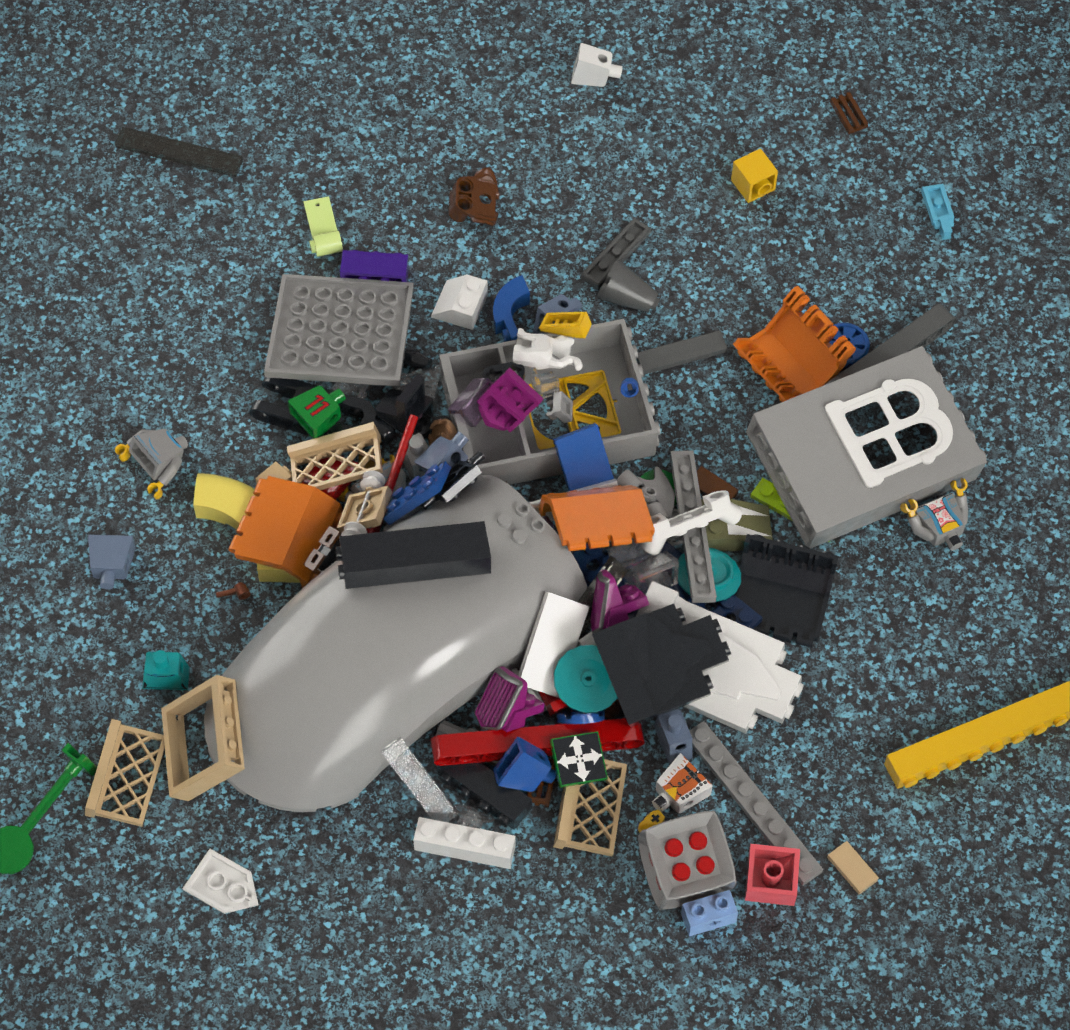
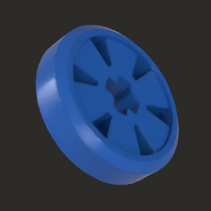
(856, 337)

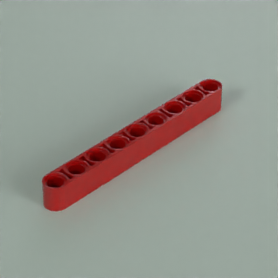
(493, 744)

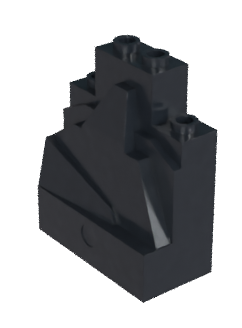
(660, 662)

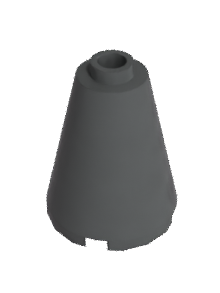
(628, 289)

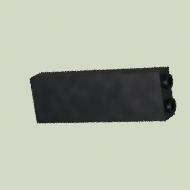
(414, 555)

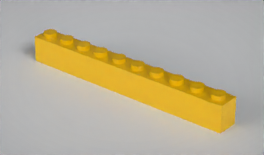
(979, 736)

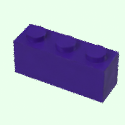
(374, 266)

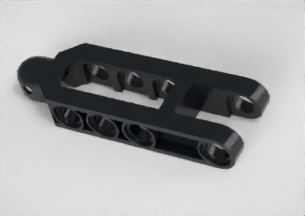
(290, 388)

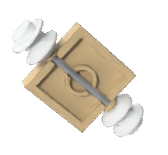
(366, 507)

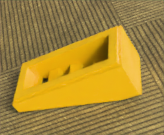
(567, 324)

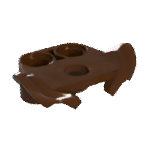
(465, 199)

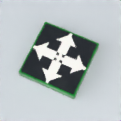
(578, 759)

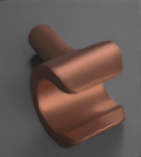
(239, 589)

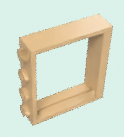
(227, 737)

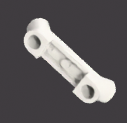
(716, 507)

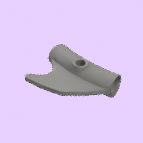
(657, 492)

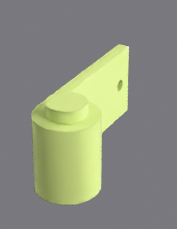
(323, 228)

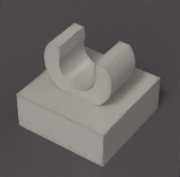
(561, 406)

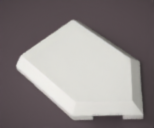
(222, 884)

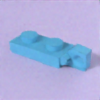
(939, 209)

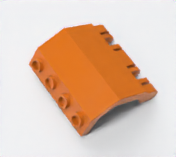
(796, 348)

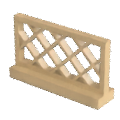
(333, 446)
(105, 768)
(569, 806)

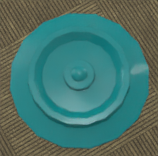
(725, 573)
(583, 680)

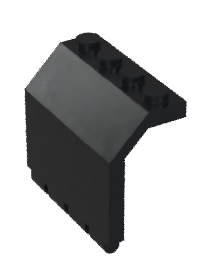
(786, 587)

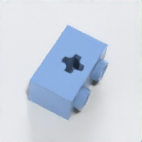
(709, 913)

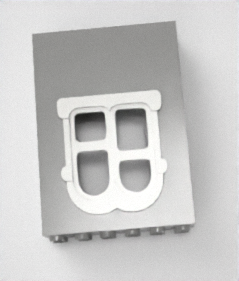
(822, 463)

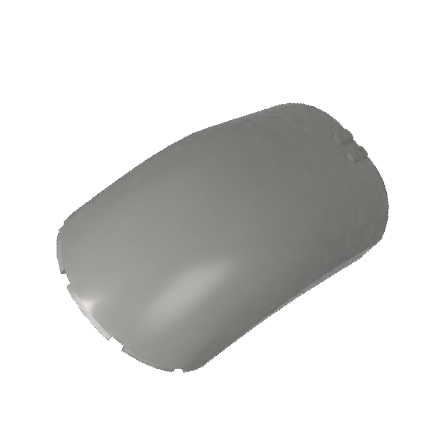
(390, 661)

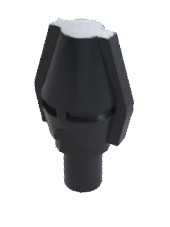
(416, 359)

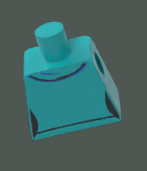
(165, 671)

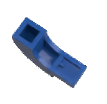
(508, 300)

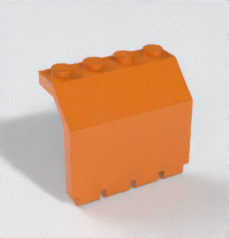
(599, 517)
(285, 525)

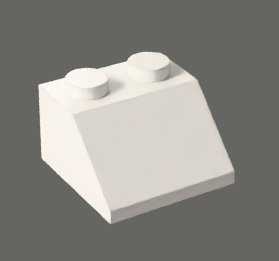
(461, 301)

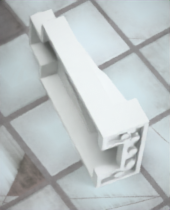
(751, 677)

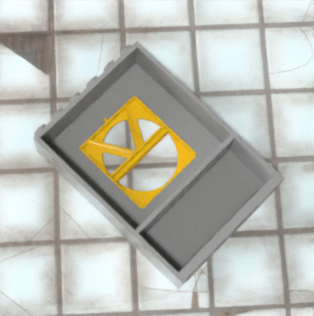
(525, 452)

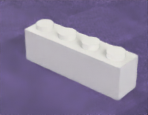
(464, 842)

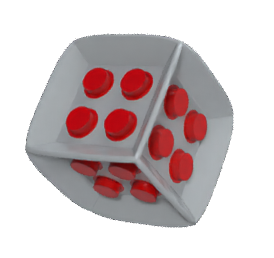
(686, 859)

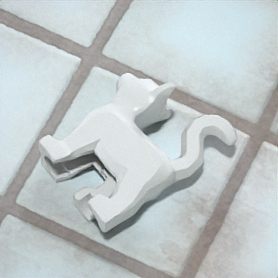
(537, 351)

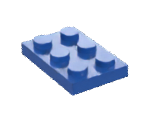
(418, 491)

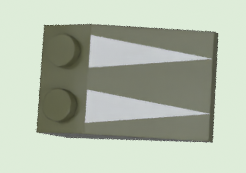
(754, 520)

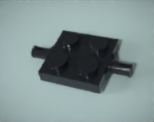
(460, 476)

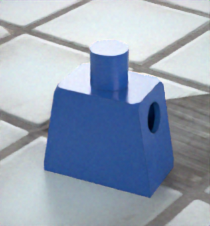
(523, 767)

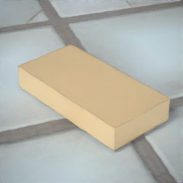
(852, 867)

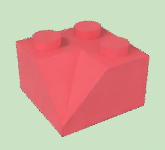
(772, 874)

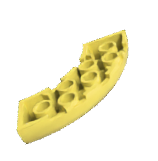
(225, 502)

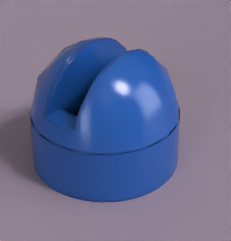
(624, 387)

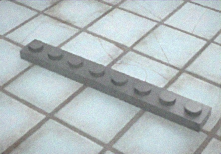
(695, 540)
(751, 798)

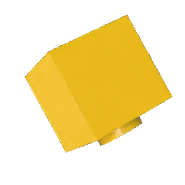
(754, 175)

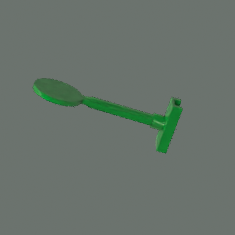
(15, 841)

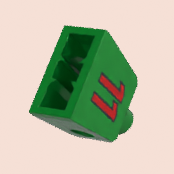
(317, 410)

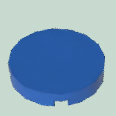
(573, 716)

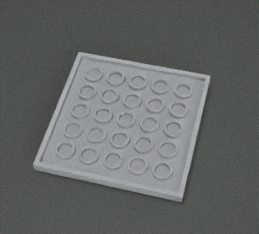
(339, 330)

